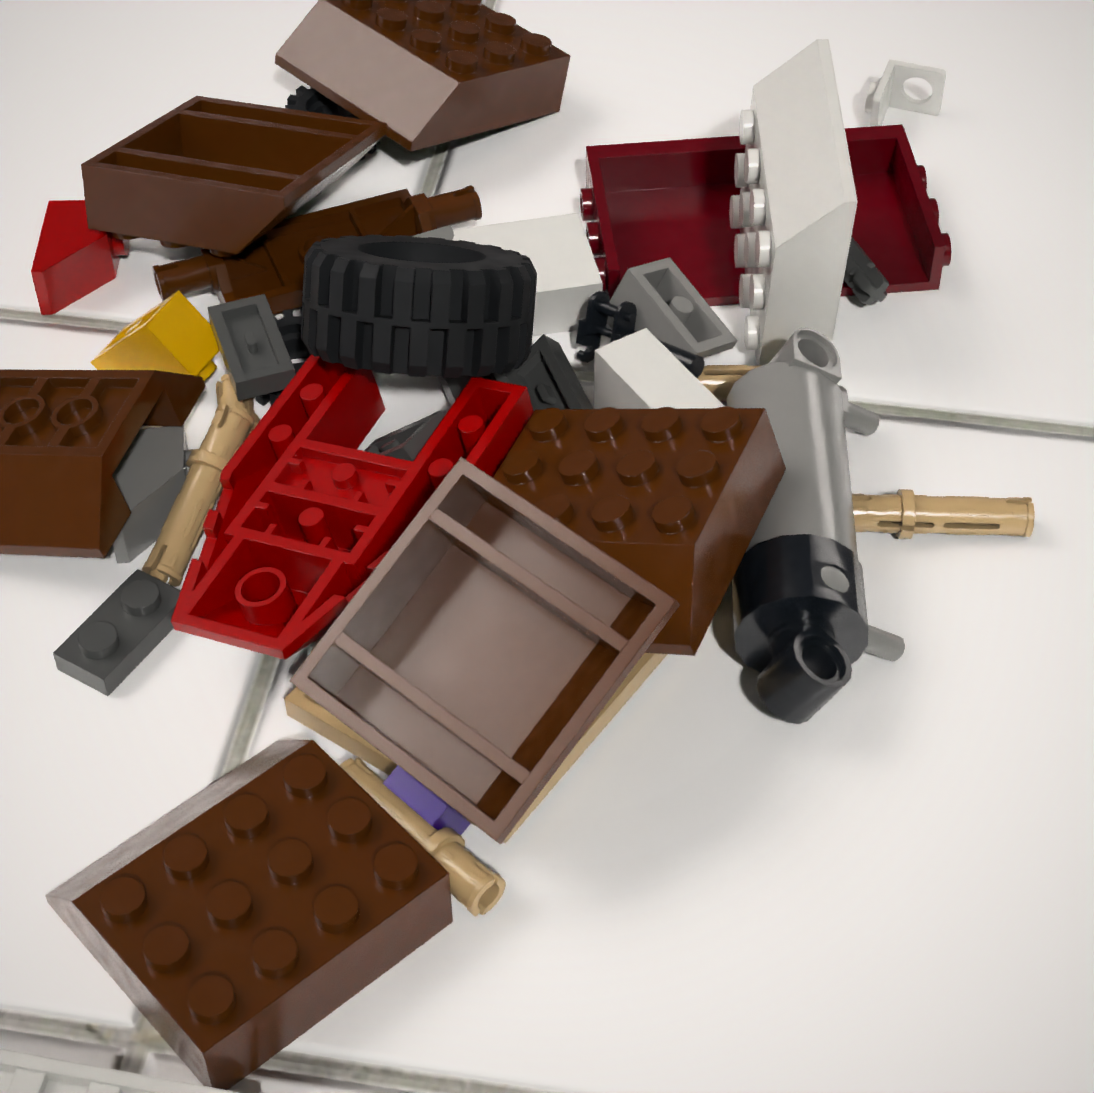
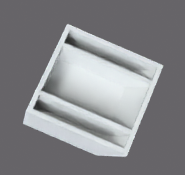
(792, 202)

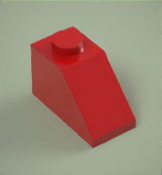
(71, 257)

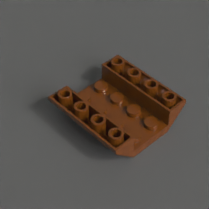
(64, 443)

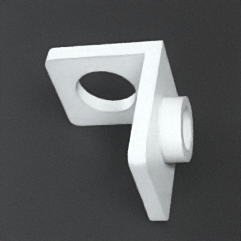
(891, 91)

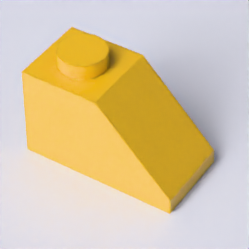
(163, 339)

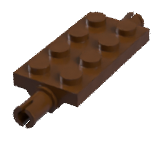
(276, 260)

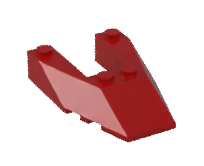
(314, 515)

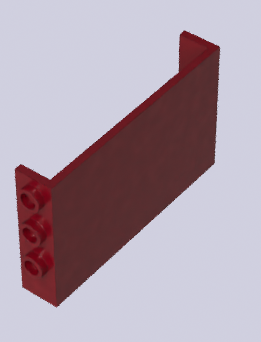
(676, 203)

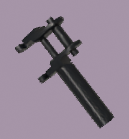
(624, 321)

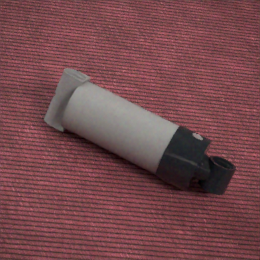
(801, 577)

